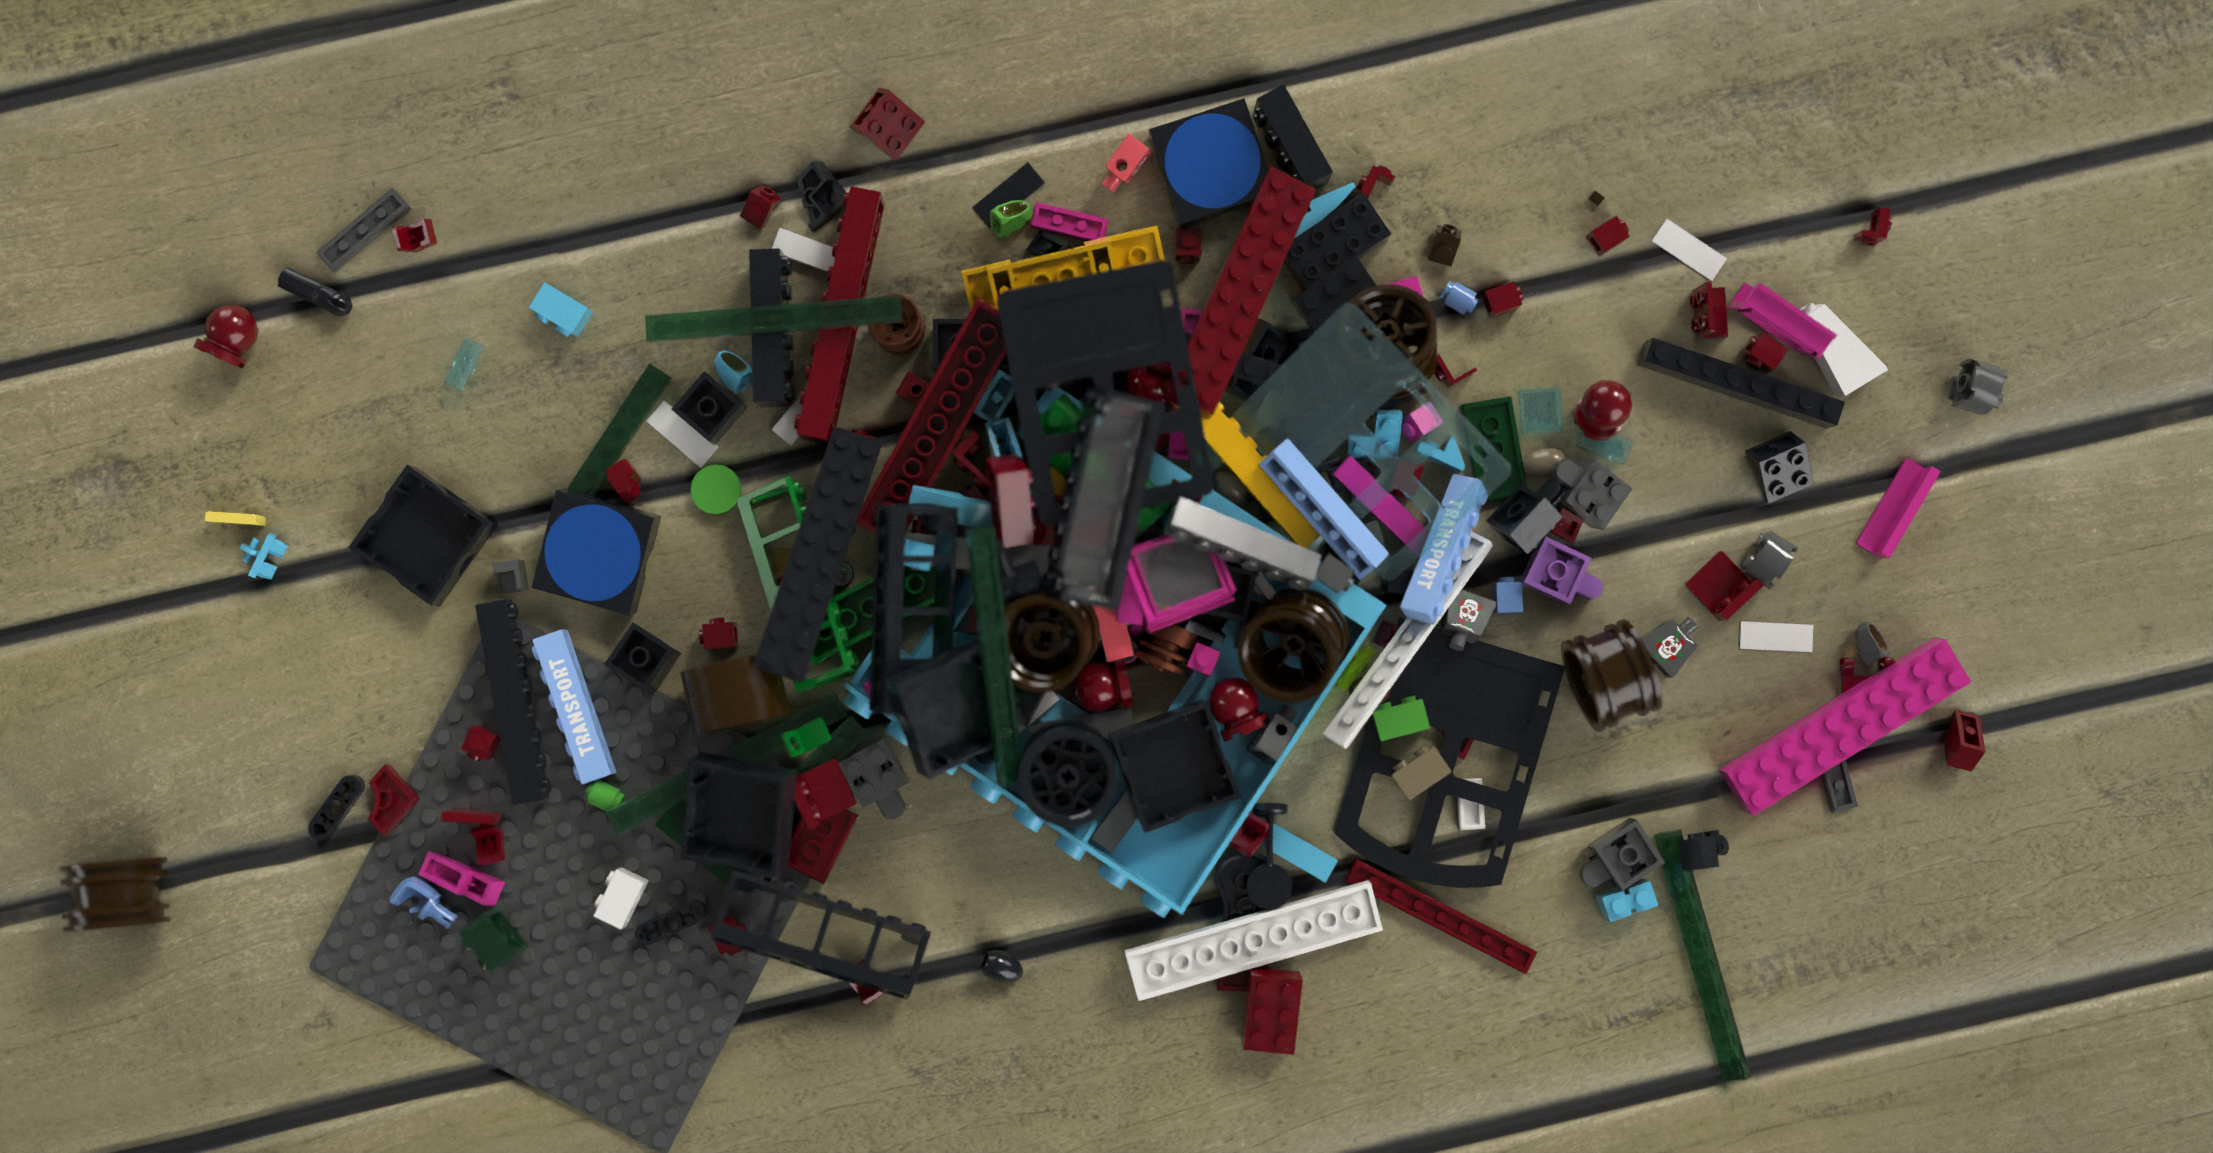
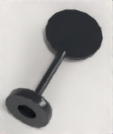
(1269, 883)

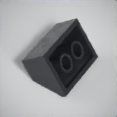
(1264, 343)

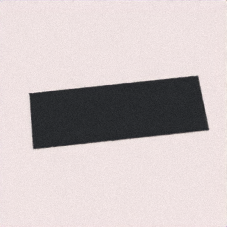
(1014, 188)

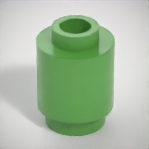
(604, 795)

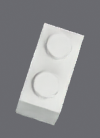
(620, 897)

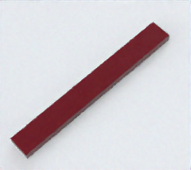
(1443, 917)

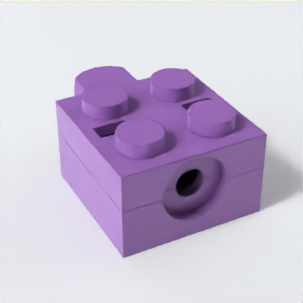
(1560, 575)

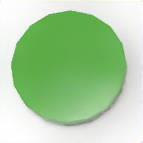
(716, 489)

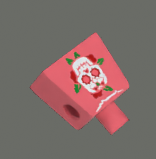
(1130, 152)

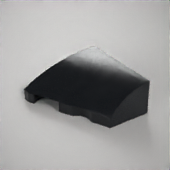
(821, 194)

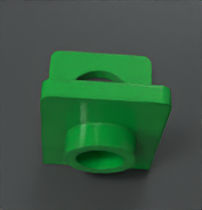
(807, 737)

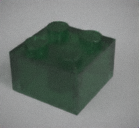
(493, 940)

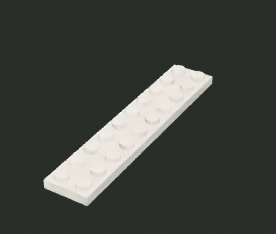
(1253, 940)

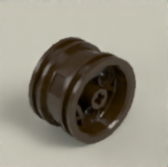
(1611, 675)

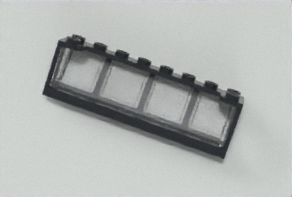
(1102, 498)

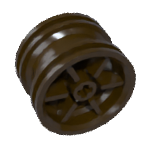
(1389, 310)
(1053, 672)
(114, 893)

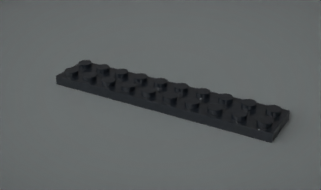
(817, 555)

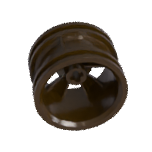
(1314, 622)

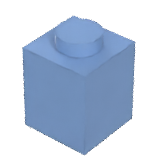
(1507, 595)

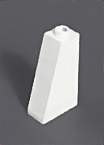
(1847, 360)

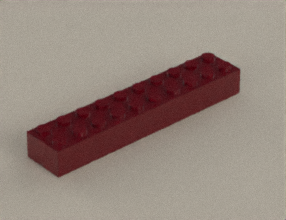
(1243, 287)
(835, 346)
(941, 412)

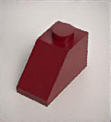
(1964, 741)

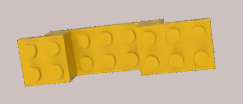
(1095, 256)

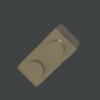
(1420, 772)

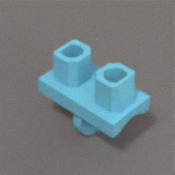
(260, 567)

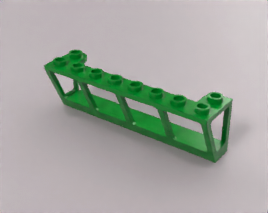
(757, 544)

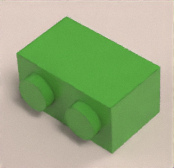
(1400, 719)

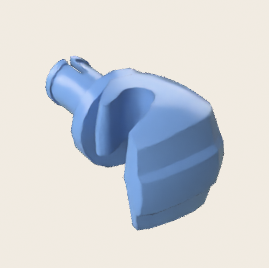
(428, 901)

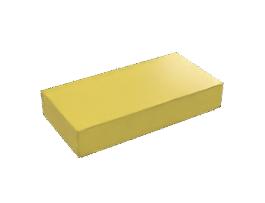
(235, 518)

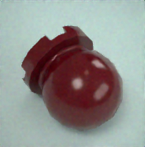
(229, 333)
(1149, 381)
(1603, 410)
(1102, 686)
(1236, 706)

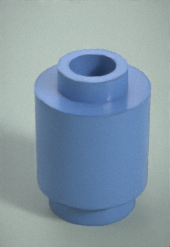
(1459, 297)

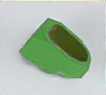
(1010, 217)

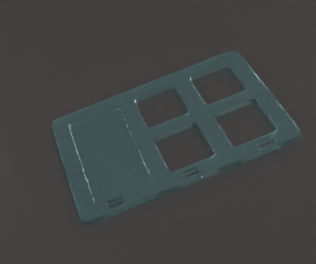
(1330, 393)

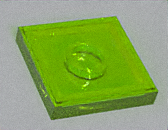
(1354, 667)

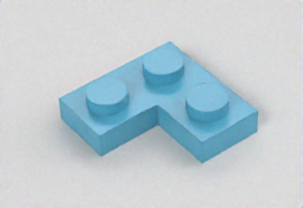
(1386, 429)

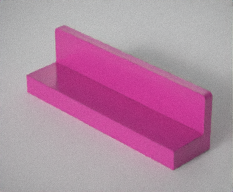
(1897, 508)

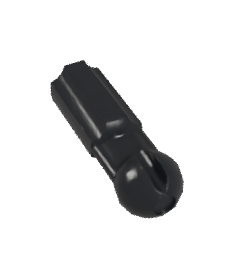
(335, 302)

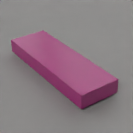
(1068, 223)

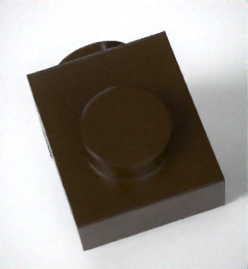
(1445, 244)

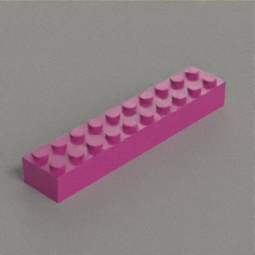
(1844, 725)

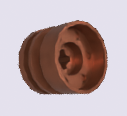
(905, 339)
(1165, 648)

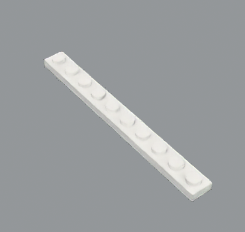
(1398, 655)

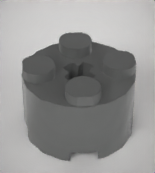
(1977, 387)
(1769, 558)

